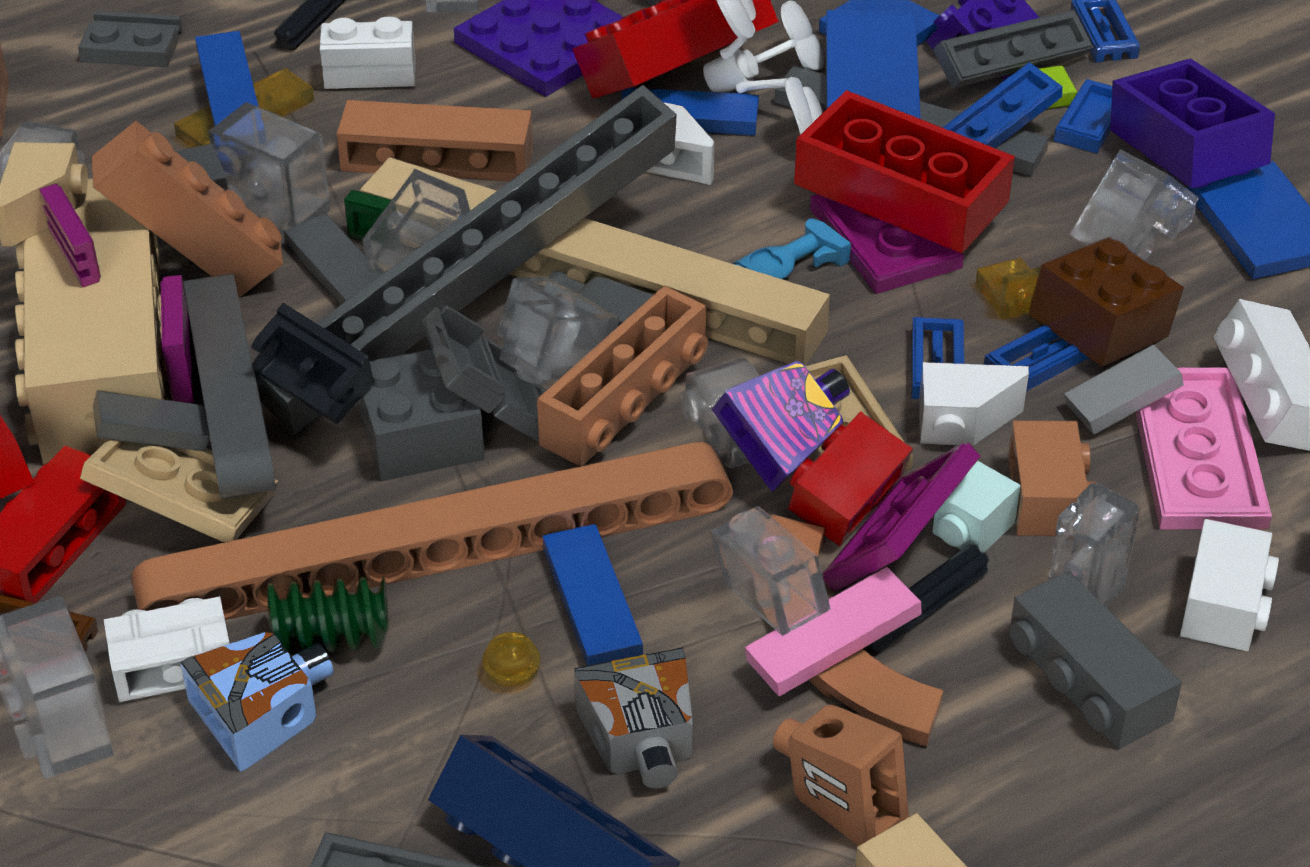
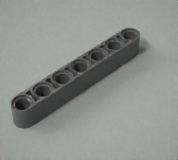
(229, 387)

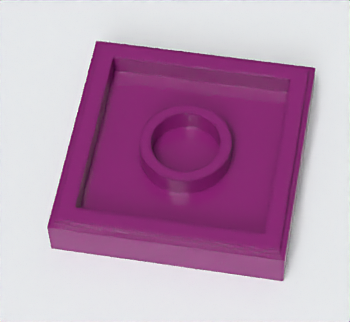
(177, 341)

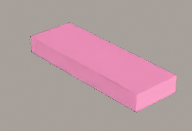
(855, 621)

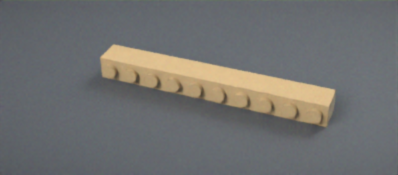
(741, 304)

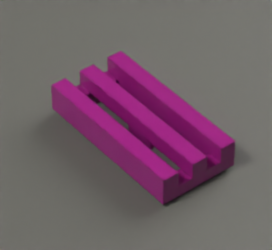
(70, 235)

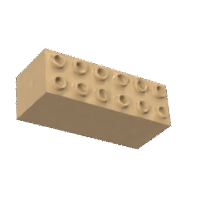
(87, 335)

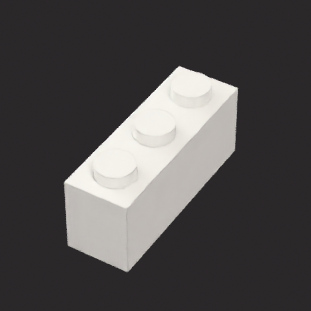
(1270, 369)

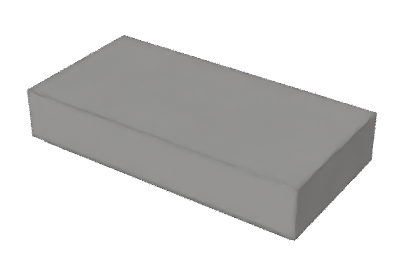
(1124, 389)

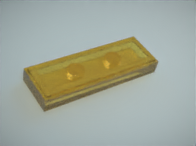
(276, 93)

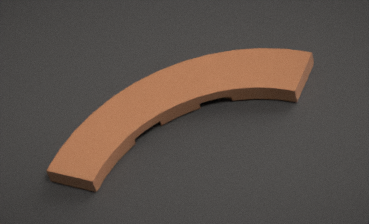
(867, 683)

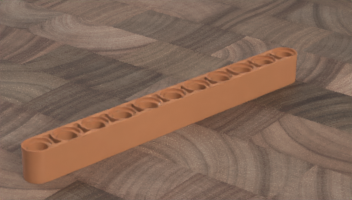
(441, 531)

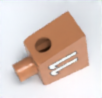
(847, 770)

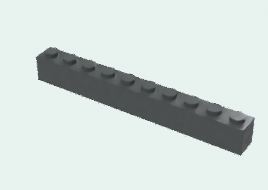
(495, 237)

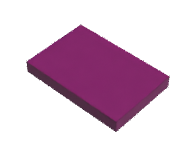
(882, 251)
(900, 517)

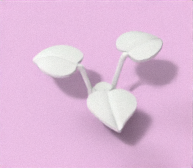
(737, 67)

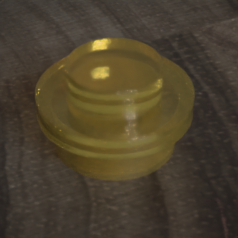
(511, 659)

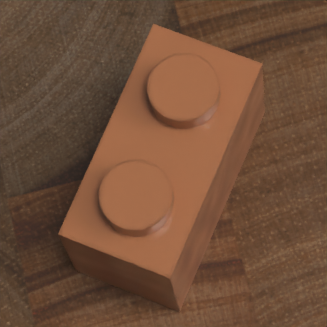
(1050, 469)

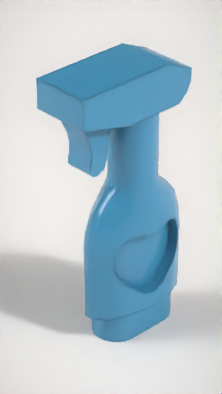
(780, 260)

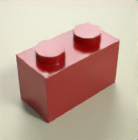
(848, 477)

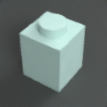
(978, 509)

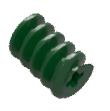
(329, 615)

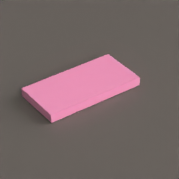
(1203, 455)

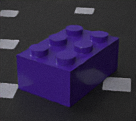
(1192, 122)

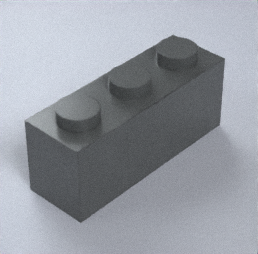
(1094, 660)

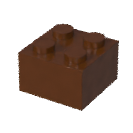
(1105, 300)

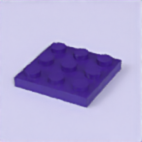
(534, 38)

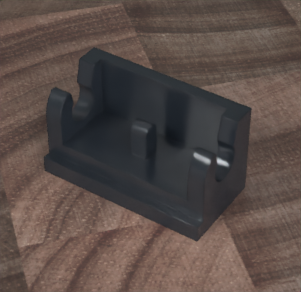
(311, 364)

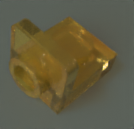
(1008, 286)

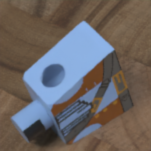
(254, 693)

